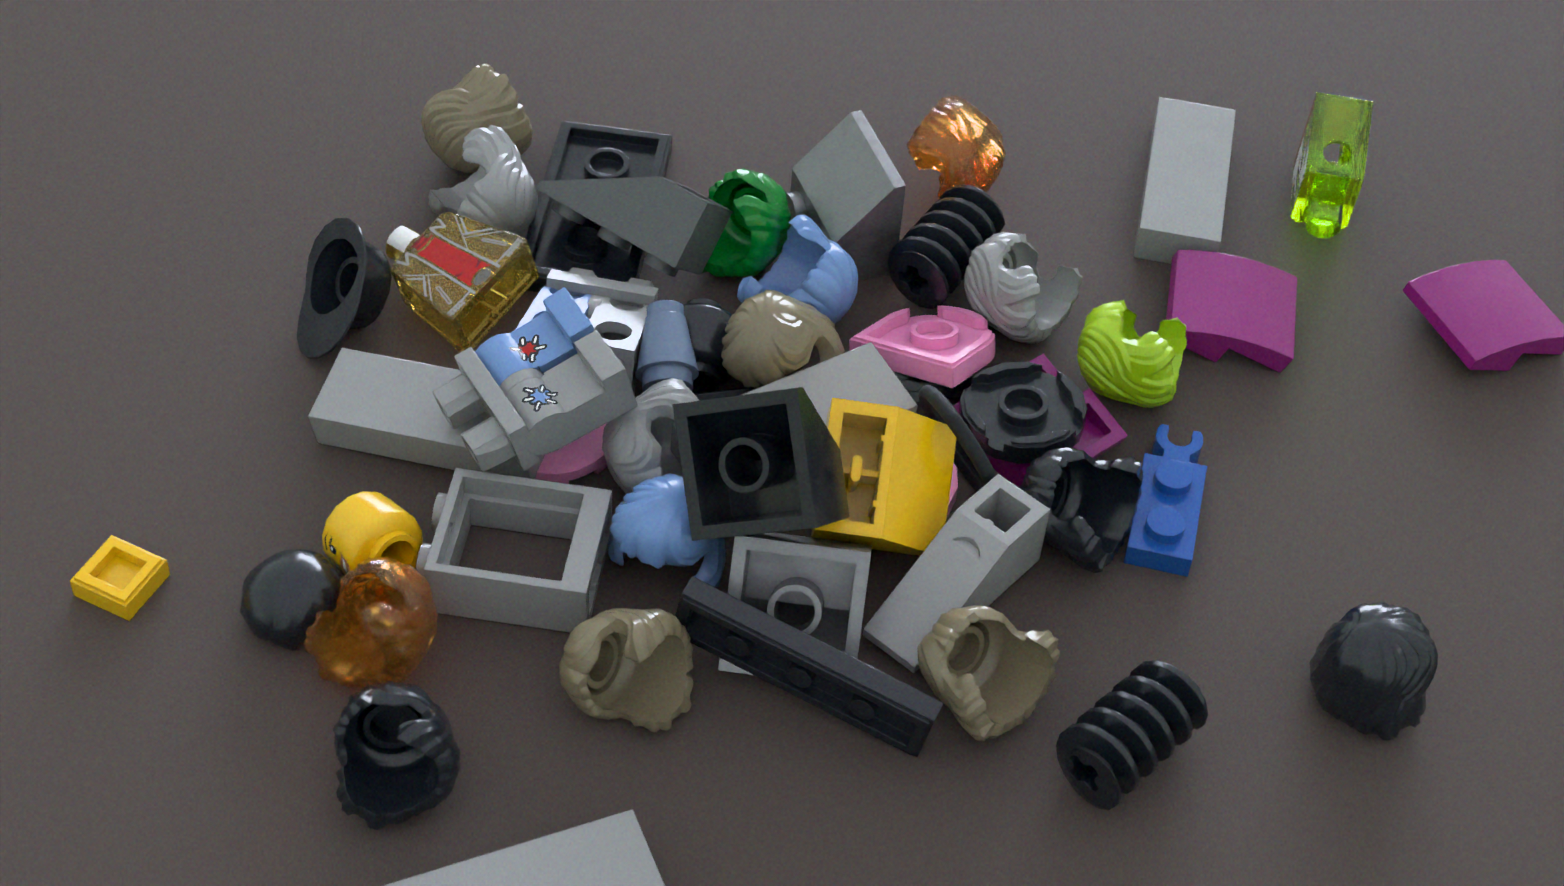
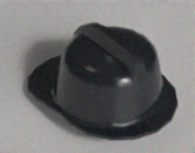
(343, 288)

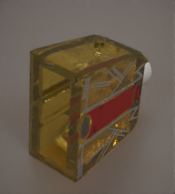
(460, 275)

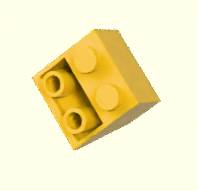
(893, 476)

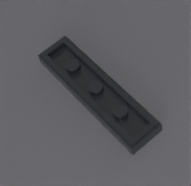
(807, 667)

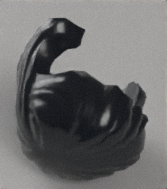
(1087, 503)
(1375, 669)
(394, 754)

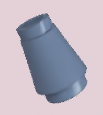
(666, 346)

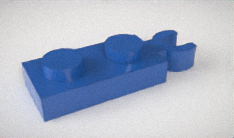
(1169, 506)

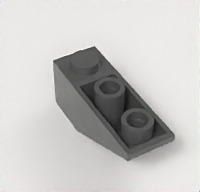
(652, 213)

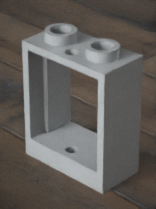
(524, 507)

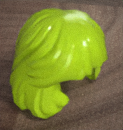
(1126, 365)

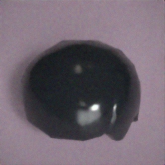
(286, 594)

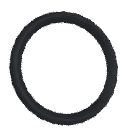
(974, 464)

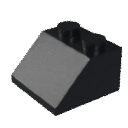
(758, 465)

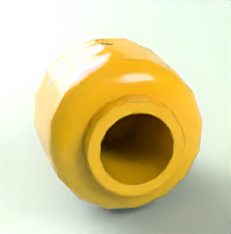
(370, 527)

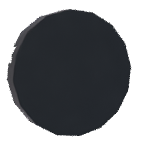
(1023, 411)

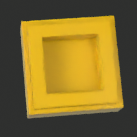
(120, 577)

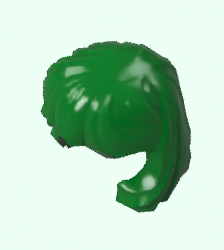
(755, 227)

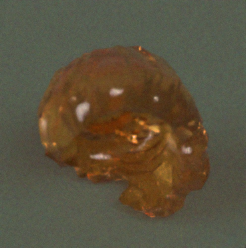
(958, 145)
(378, 627)

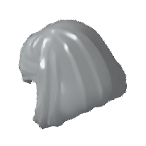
(500, 189)
(1009, 293)
(640, 439)

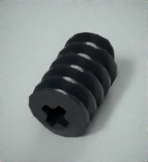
(938, 248)
(1130, 732)

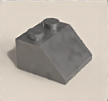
(852, 194)
(803, 583)

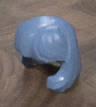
(809, 271)
(656, 529)

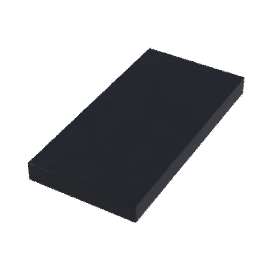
(592, 153)

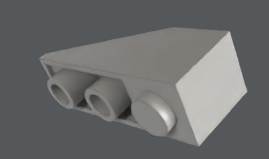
(965, 565)

